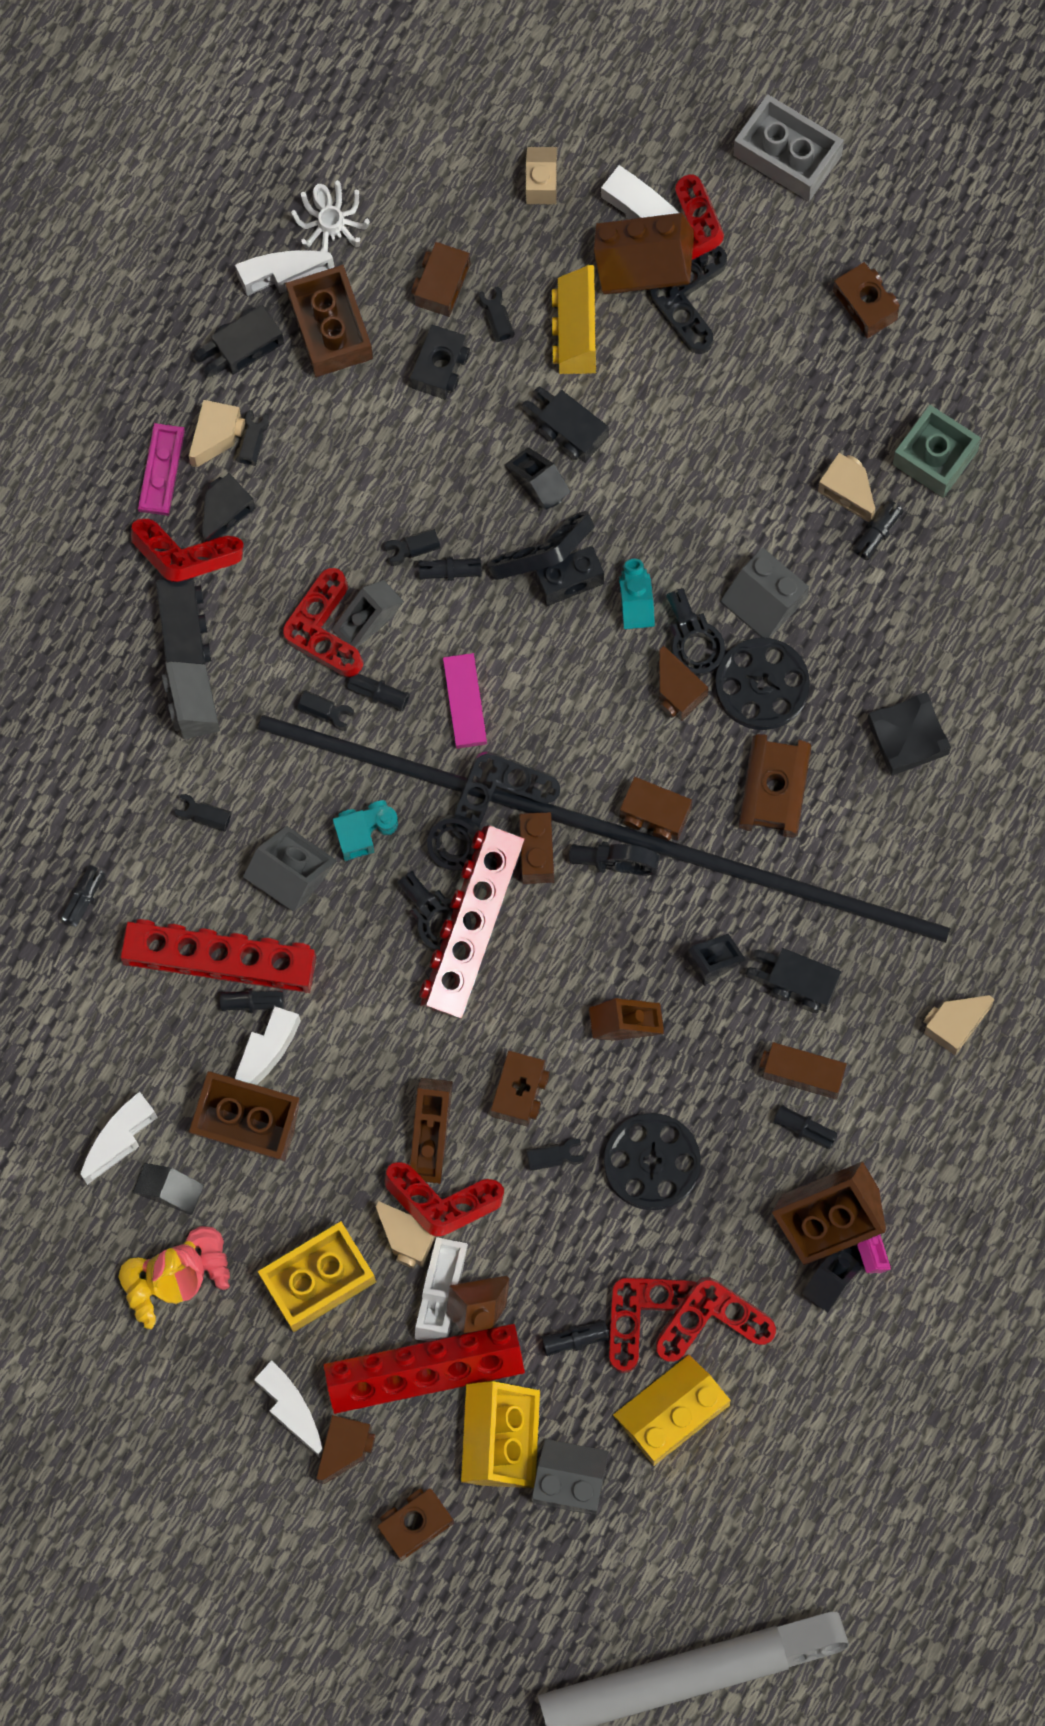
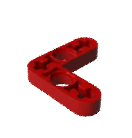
(700, 244)
(185, 565)
(313, 625)
(435, 1206)
(642, 1302)
(715, 1307)

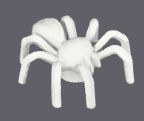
(330, 217)

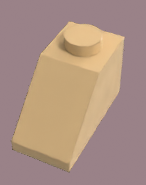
(541, 175)
(215, 431)
(848, 486)
(956, 1021)
(405, 1236)

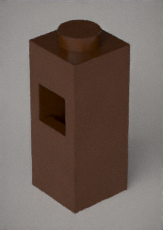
(803, 1070)

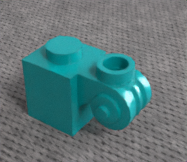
(636, 595)
(355, 828)

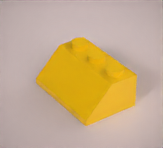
(575, 322)
(672, 1409)
(500, 1435)

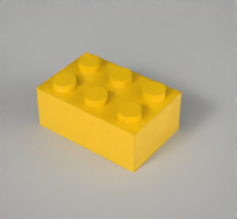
(317, 1276)

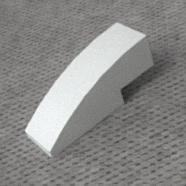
(634, 196)
(280, 268)
(265, 1051)
(117, 1137)
(444, 1270)
(290, 1407)

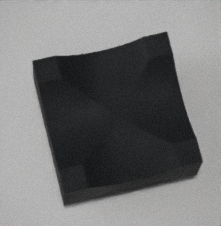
(909, 734)

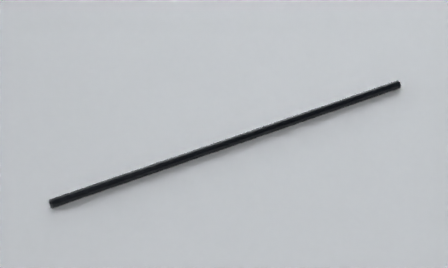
(609, 830)

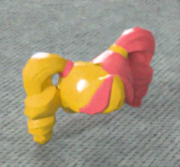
(174, 1273)

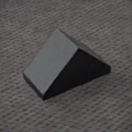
(714, 958)
(168, 1187)

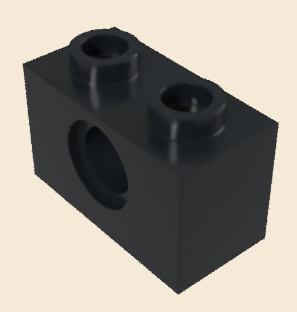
(440, 345)
(571, 576)

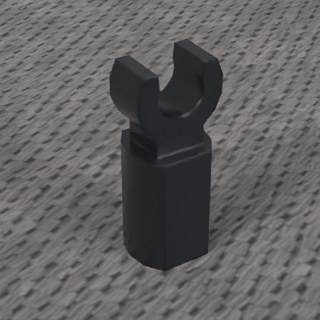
(497, 316)
(252, 439)
(413, 546)
(324, 709)
(204, 813)
(553, 1155)

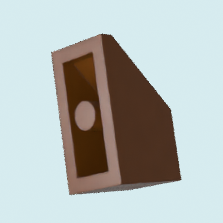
(678, 686)
(625, 1019)
(477, 1303)
(344, 1447)

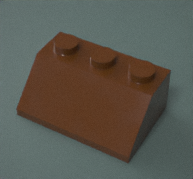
(644, 253)
(245, 1116)
(831, 1213)

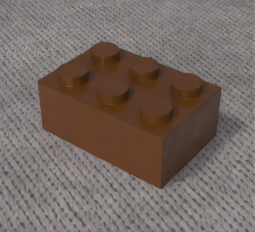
(329, 321)

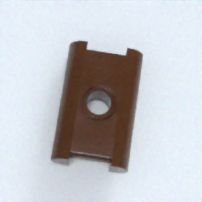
(781, 763)

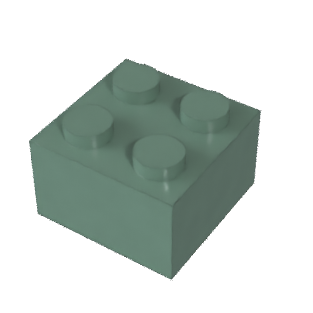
(936, 451)

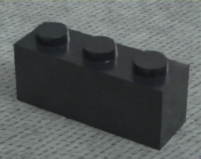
(181, 621)

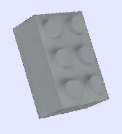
(788, 147)

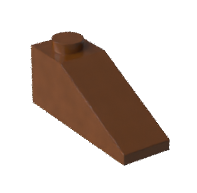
(431, 1128)

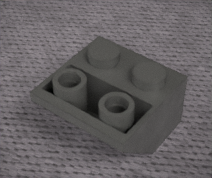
(193, 700)

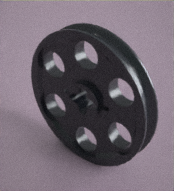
(765, 698)
(663, 1172)

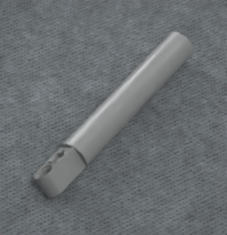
(694, 1672)

